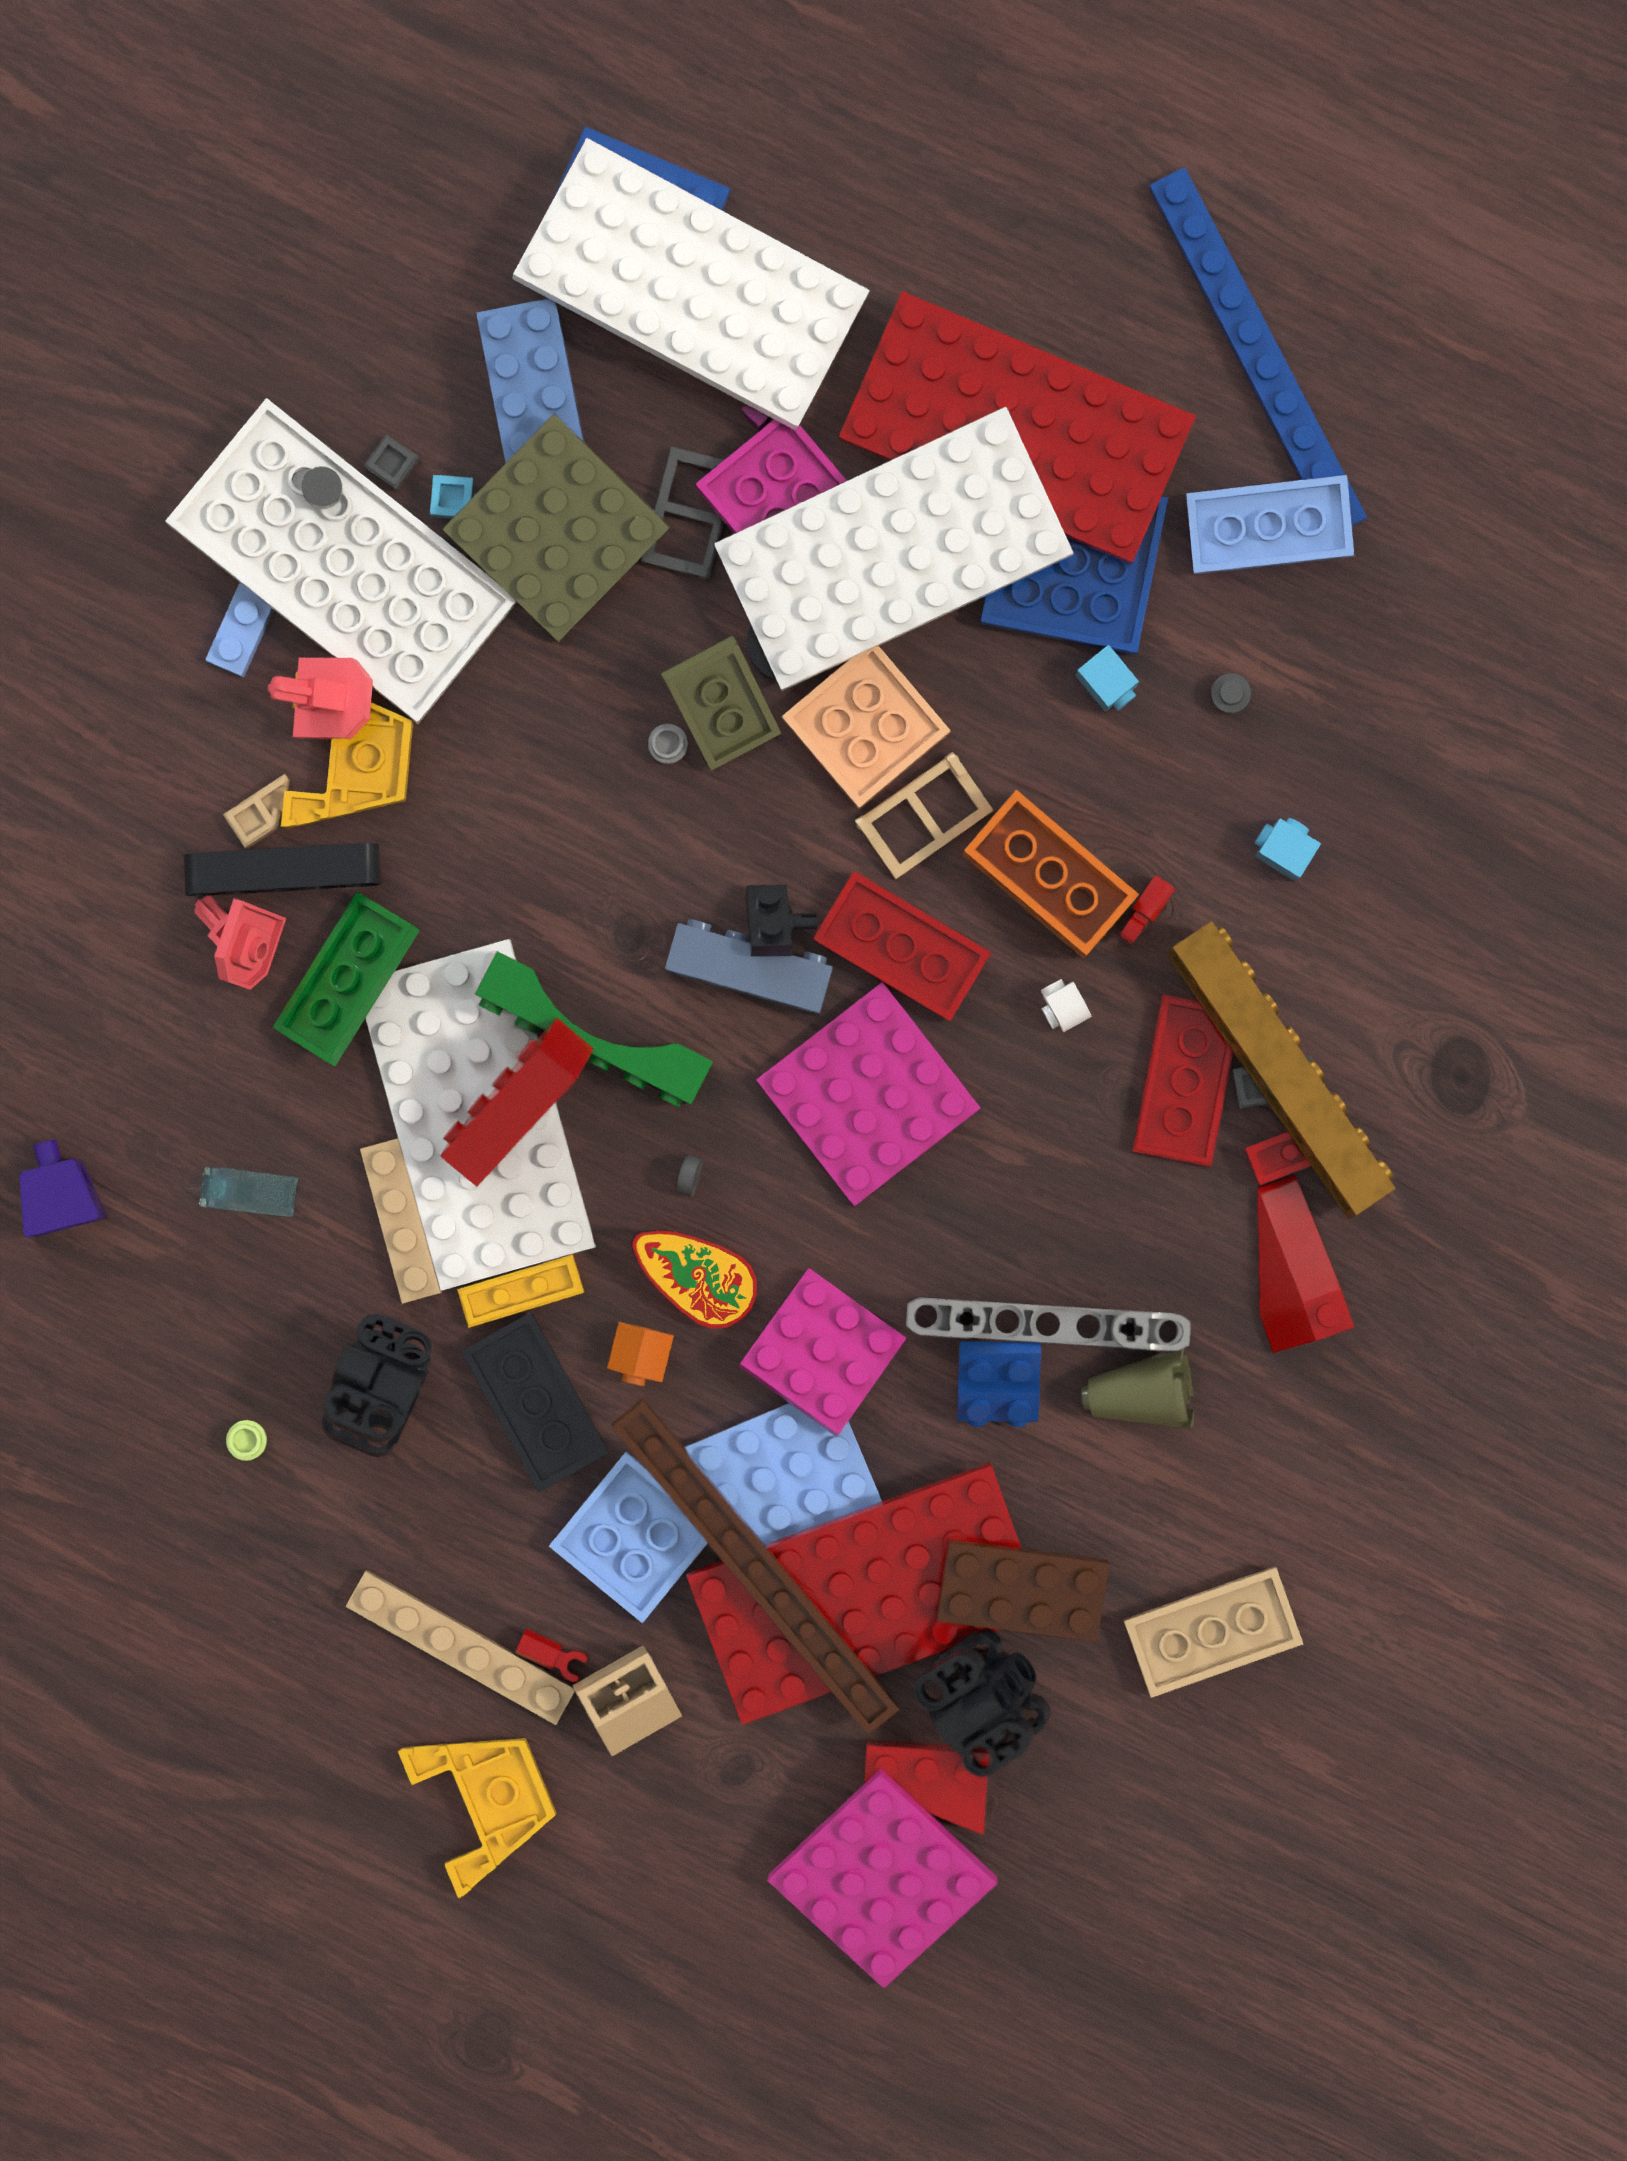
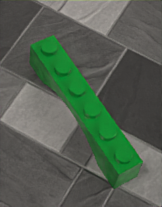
(668, 1067)

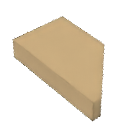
(259, 813)

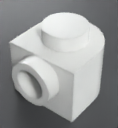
(1064, 1005)

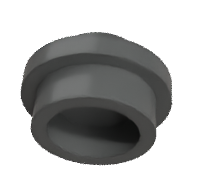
(1230, 693)

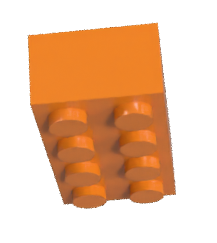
(1049, 874)

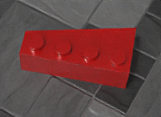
(516, 1103)

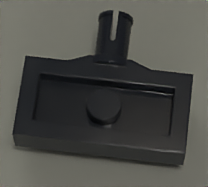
(773, 921)

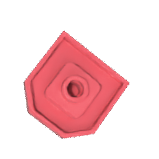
(328, 696)
(243, 938)

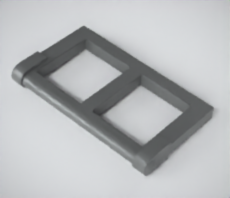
(700, 571)

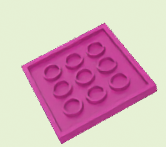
(868, 1094)
(882, 1878)

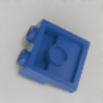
(998, 1382)

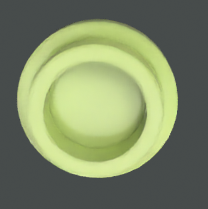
(246, 1440)

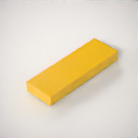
(520, 1291)

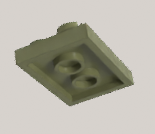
(721, 703)

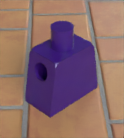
(57, 1193)

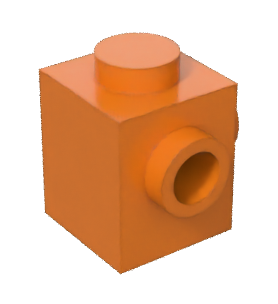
(640, 1353)

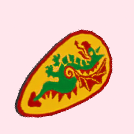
(697, 1276)

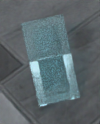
(248, 1191)

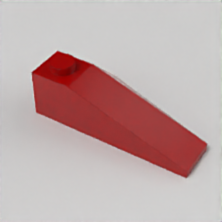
(1296, 1279)

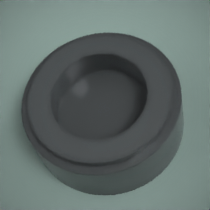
(322, 487)
(689, 1175)

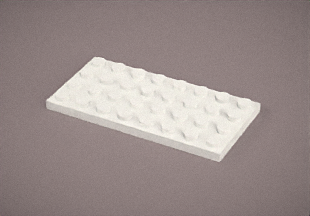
(690, 284)
(894, 548)
(348, 576)
(434, 1063)

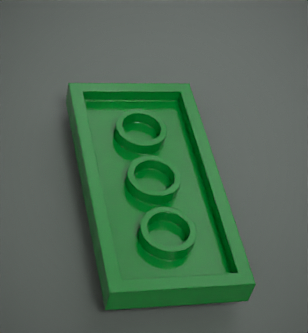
(346, 979)

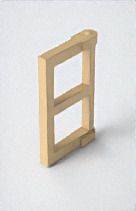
(865, 821)

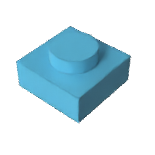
(450, 495)

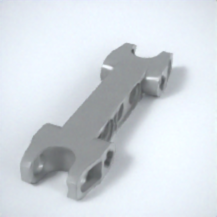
(1108, 1333)

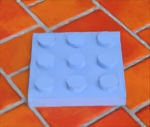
(630, 1538)

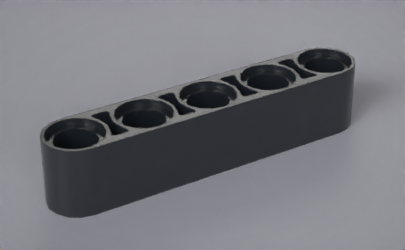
(282, 869)

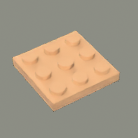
(866, 725)

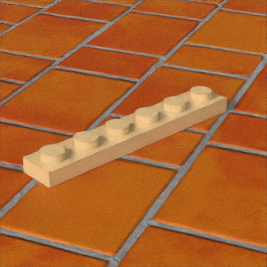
(461, 1647)

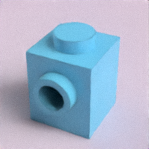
(1286, 847)

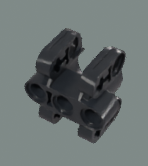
(376, 1385)
(984, 1701)

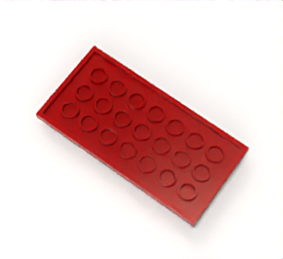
(1091, 440)
(871, 1579)

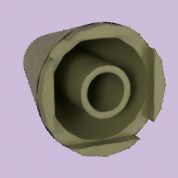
(1144, 1392)

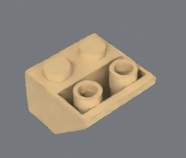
(627, 1700)

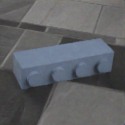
(729, 965)

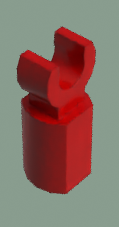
(1147, 908)
(549, 1653)

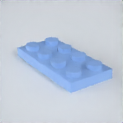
(1270, 524)

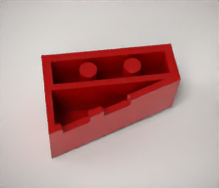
(933, 1778)

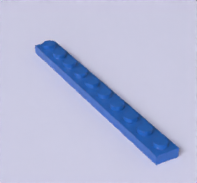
(1247, 332)

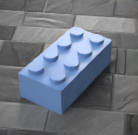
(527, 370)

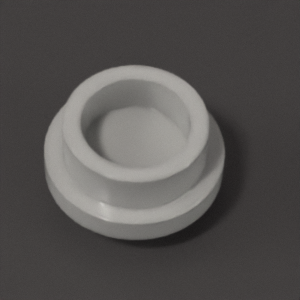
(668, 743)

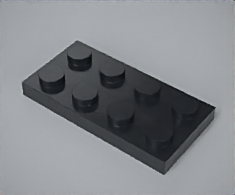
(535, 1402)

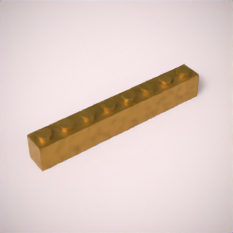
(1281, 1069)

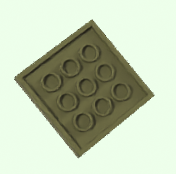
(556, 527)

